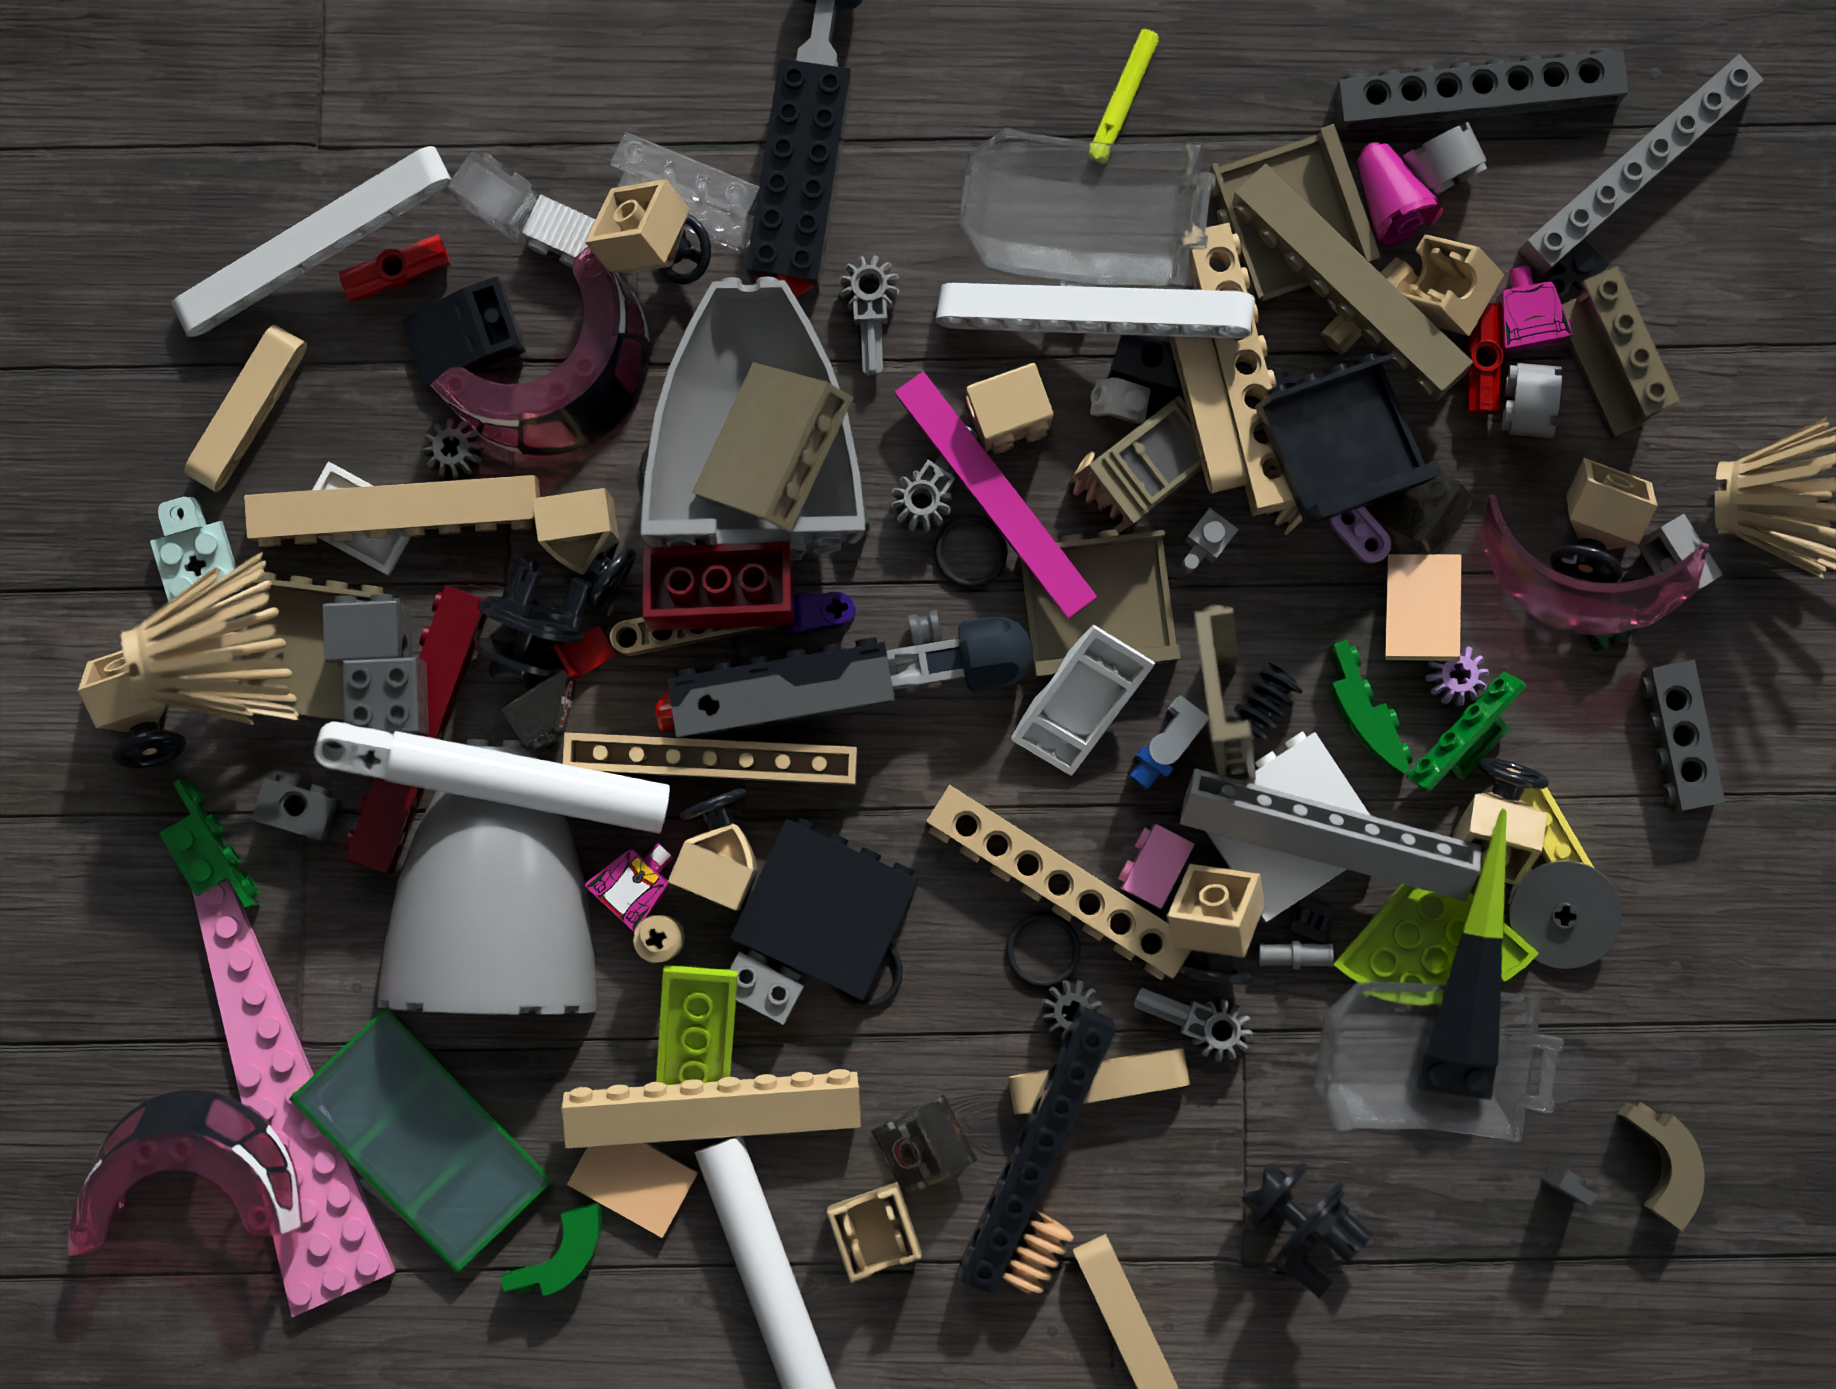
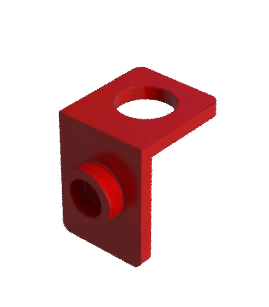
(587, 655)

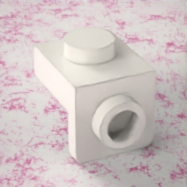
(1120, 400)

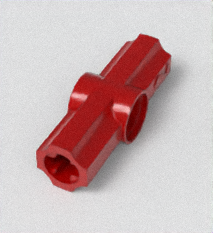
(372, 275)
(1482, 381)

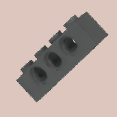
(1691, 716)

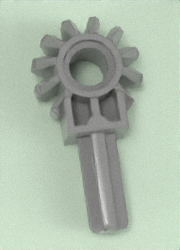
(870, 309)
(933, 481)
(1198, 1021)

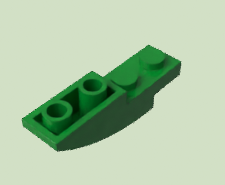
(1371, 725)

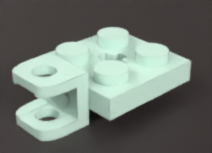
(189, 538)

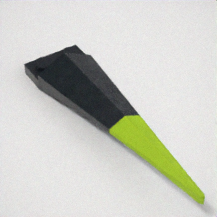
(1465, 1031)

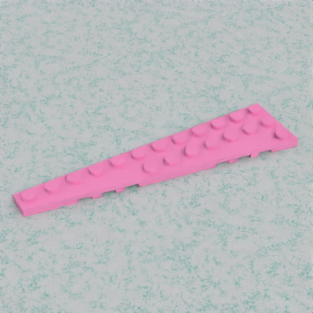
(339, 1238)

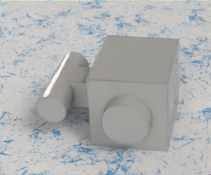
(1207, 540)

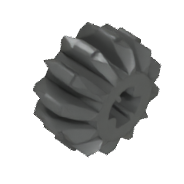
(441, 453)
(1066, 999)

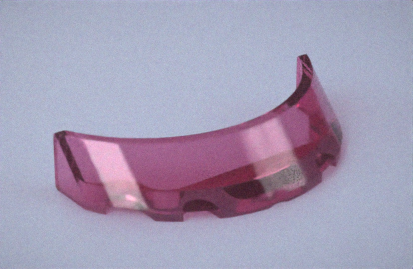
(1582, 604)

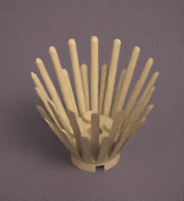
(1786, 513)
(182, 654)

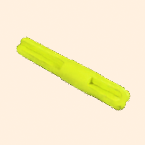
(1127, 87)

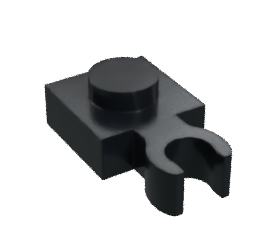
(1578, 266)

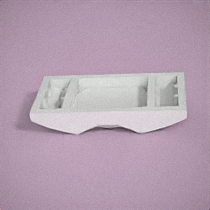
(1081, 699)

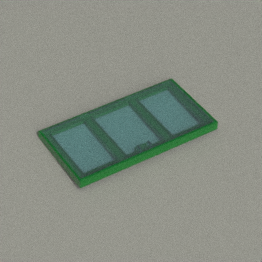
(421, 1139)

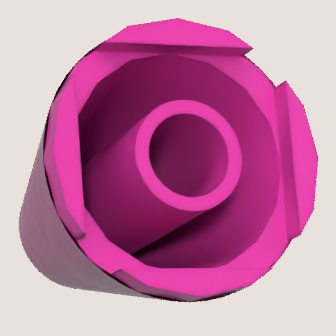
(1394, 195)

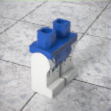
(1168, 745)

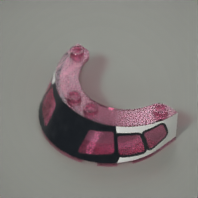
(582, 396)
(196, 1134)

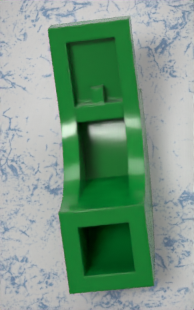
(580, 1241)

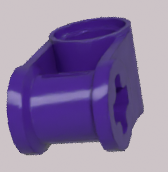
(813, 613)

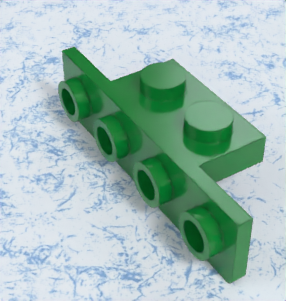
(1470, 736)
(201, 850)

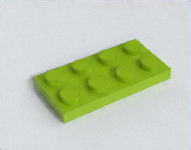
(696, 1024)

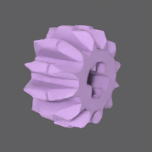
(1450, 685)

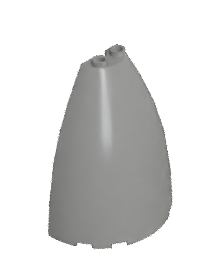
(722, 340)
(490, 912)

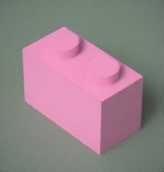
(1156, 865)

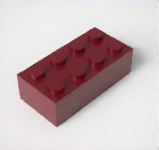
(718, 586)

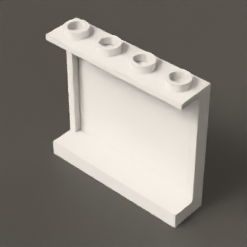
(1305, 772)

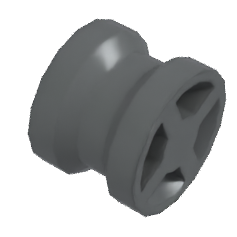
(925, 628)

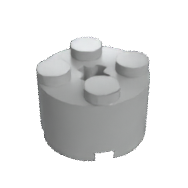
(1447, 157)
(1534, 400)

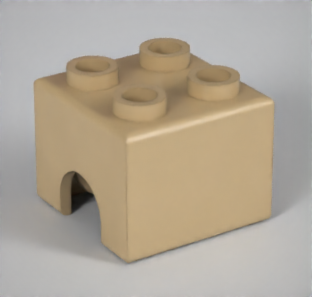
(1453, 284)
(1009, 408)
(874, 1231)

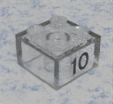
(493, 194)

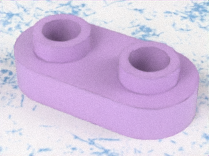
(1363, 528)

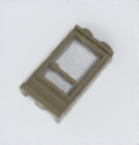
(1147, 463)

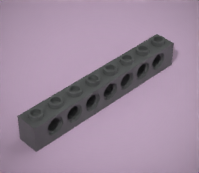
(1603, 65)

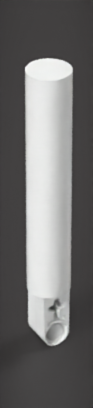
(495, 776)
(763, 1265)

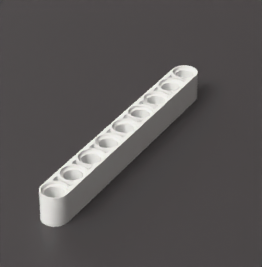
(311, 241)
(1096, 310)

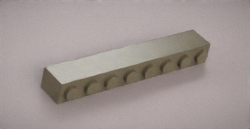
(1350, 283)

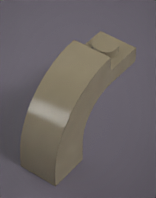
(1682, 1173)

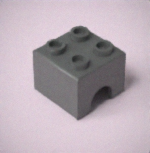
(366, 629)
(387, 694)

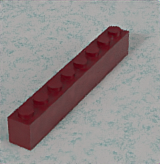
(448, 653)

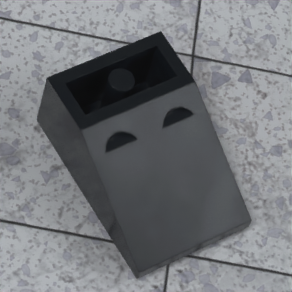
(464, 330)

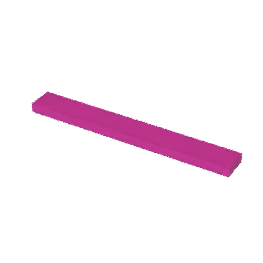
(995, 495)

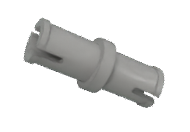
(1296, 954)

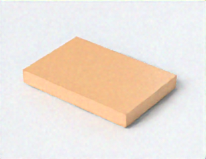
(1423, 607)
(635, 1182)

